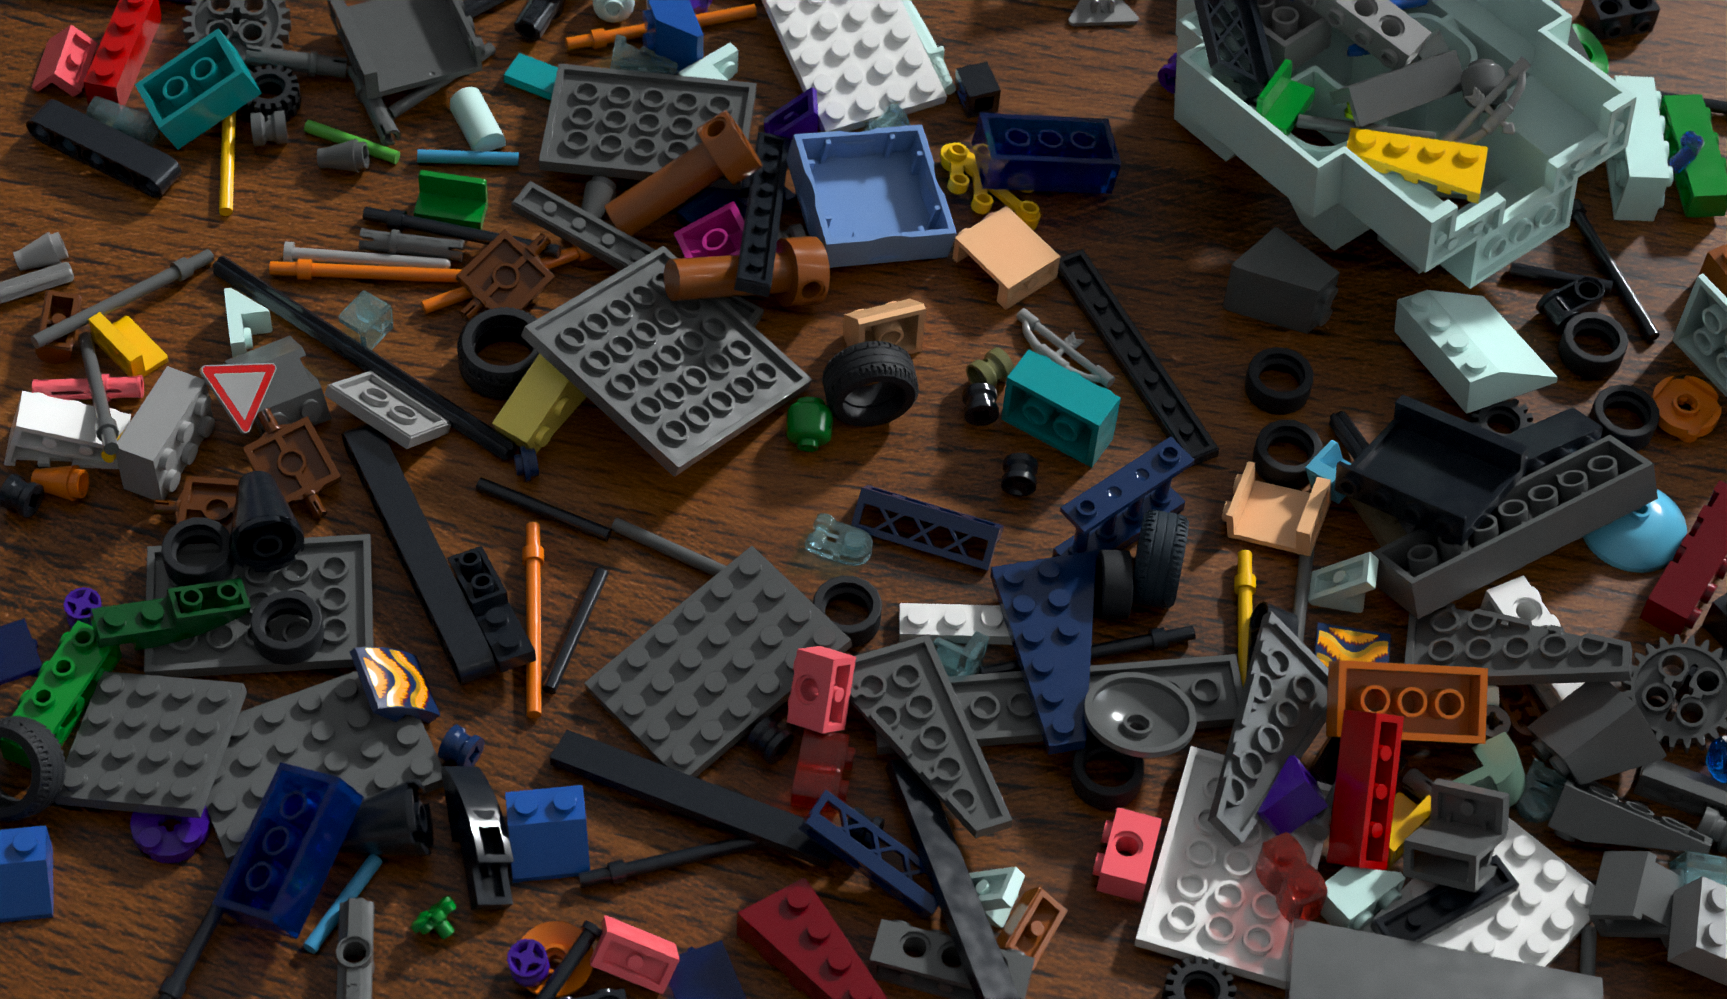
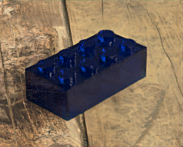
(1045, 153)
(288, 850)

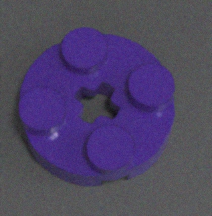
(173, 845)

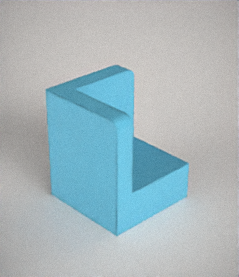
(1324, 466)

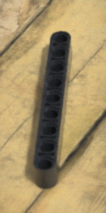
(419, 554)

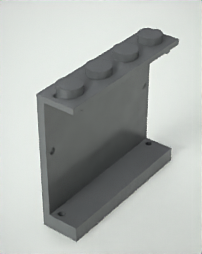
(406, 42)

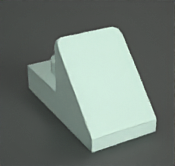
(718, 65)
(244, 320)
(1344, 583)
(998, 892)

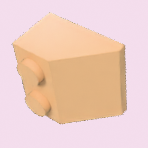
(893, 323)

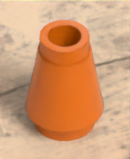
(63, 481)

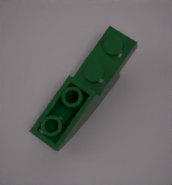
(179, 616)

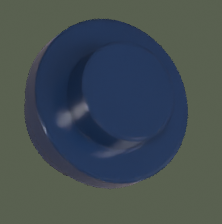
(526, 463)

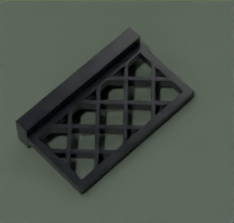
(1238, 35)

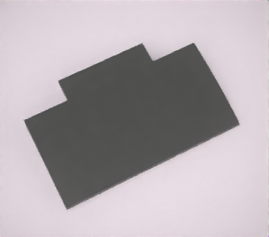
(1364, 965)

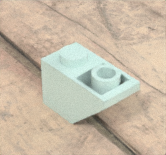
(1359, 894)

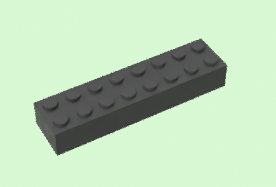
(1530, 522)

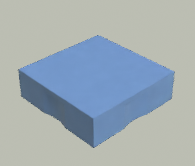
(871, 195)

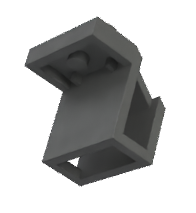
(293, 389)
(1459, 836)
(1634, 896)

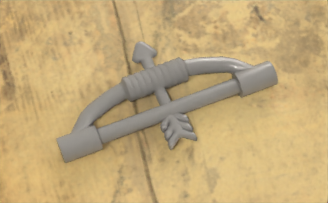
(1497, 117)
(1068, 346)

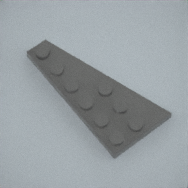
(1514, 648)

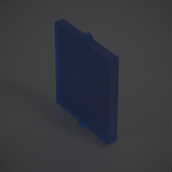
(17, 652)
(705, 975)

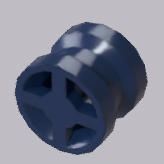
(461, 747)

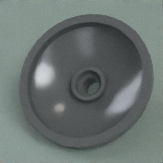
(1140, 715)

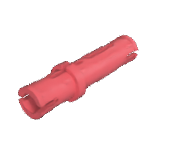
(79, 389)

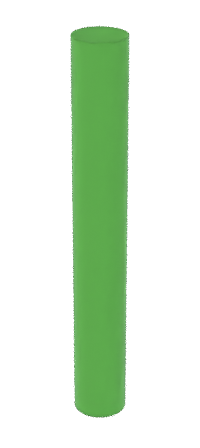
(337, 136)

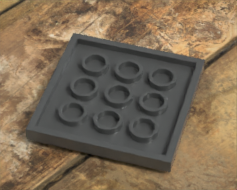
(151, 744)

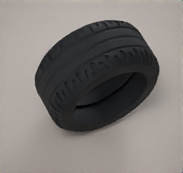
(489, 328)
(866, 364)
(46, 767)

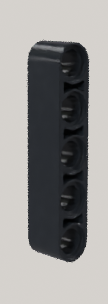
(104, 148)

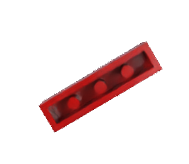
(123, 50)
(1365, 789)

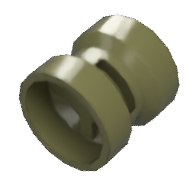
(992, 369)

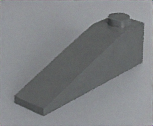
(1596, 815)

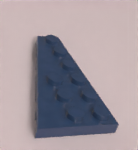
(1050, 628)

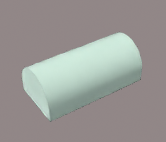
(476, 120)

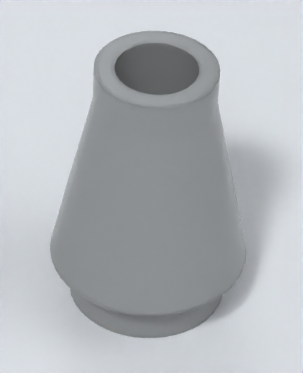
(42, 252)

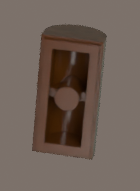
(56, 308)

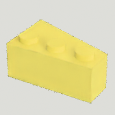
(538, 406)

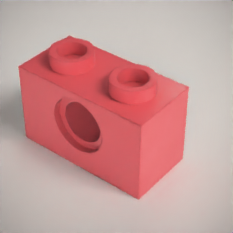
(821, 689)
(1127, 874)

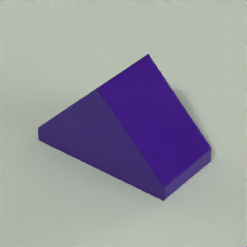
(795, 117)
(1292, 798)

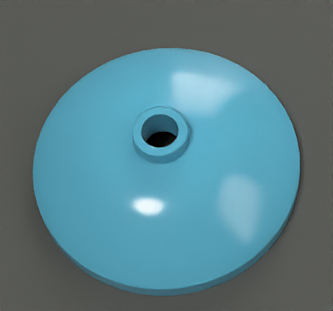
(1641, 540)

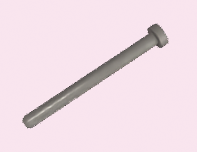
(294, 253)

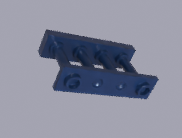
(1113, 509)

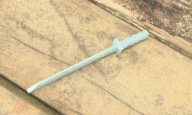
(935, 53)

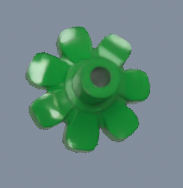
(436, 918)

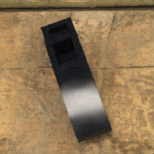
(492, 609)
(483, 836)

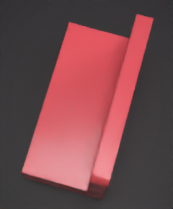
(66, 61)
(635, 955)

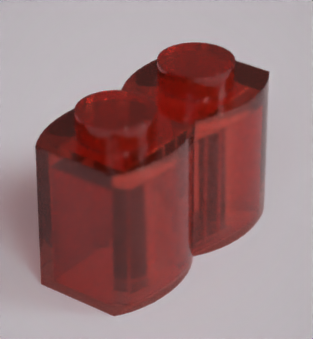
(822, 768)
(1289, 877)

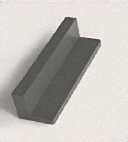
(1402, 88)
(1681, 788)

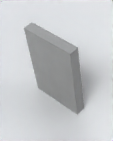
(388, 409)

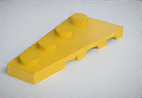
(1435, 161)

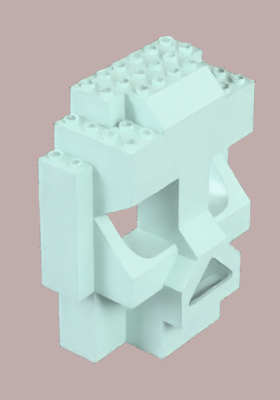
(1562, 124)

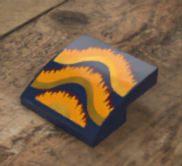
(1350, 644)
(394, 683)

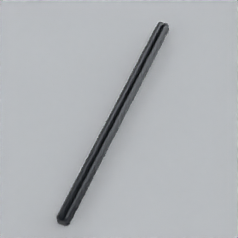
(362, 356)

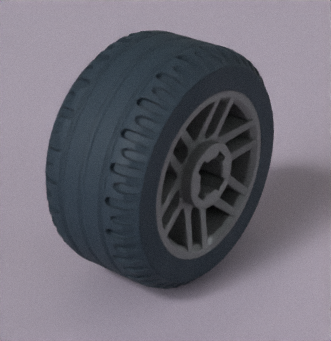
(1159, 558)

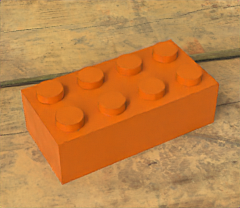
(1434, 699)

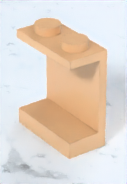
(1009, 254)
(1275, 513)

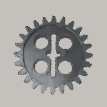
(239, 23)
(1650, 680)

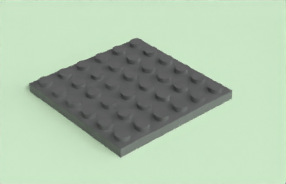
(666, 369)

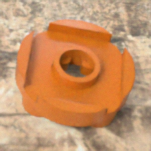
(1682, 423)

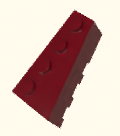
(1692, 571)
(806, 945)

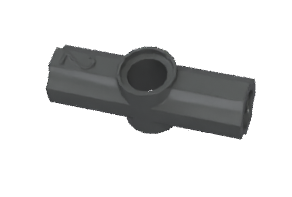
(354, 939)

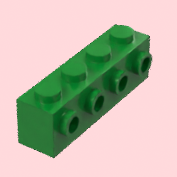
(1704, 181)
(63, 687)

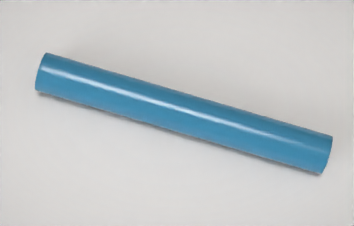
(468, 157)
(351, 890)

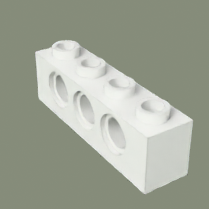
(1523, 601)

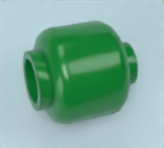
(809, 424)

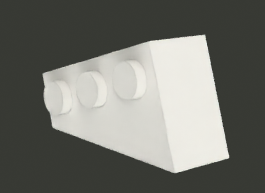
(58, 431)

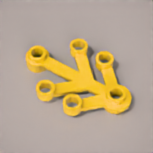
(956, 160)

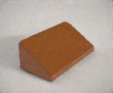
(1032, 924)

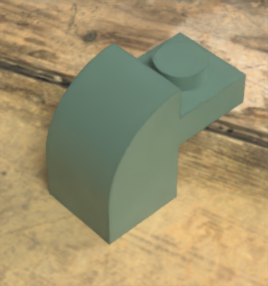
(1497, 768)

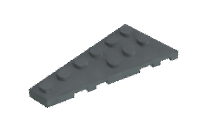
(918, 714)
(1275, 718)

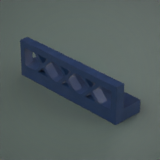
(932, 514)
(866, 861)

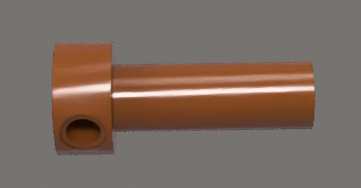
(720, 154)
(798, 277)

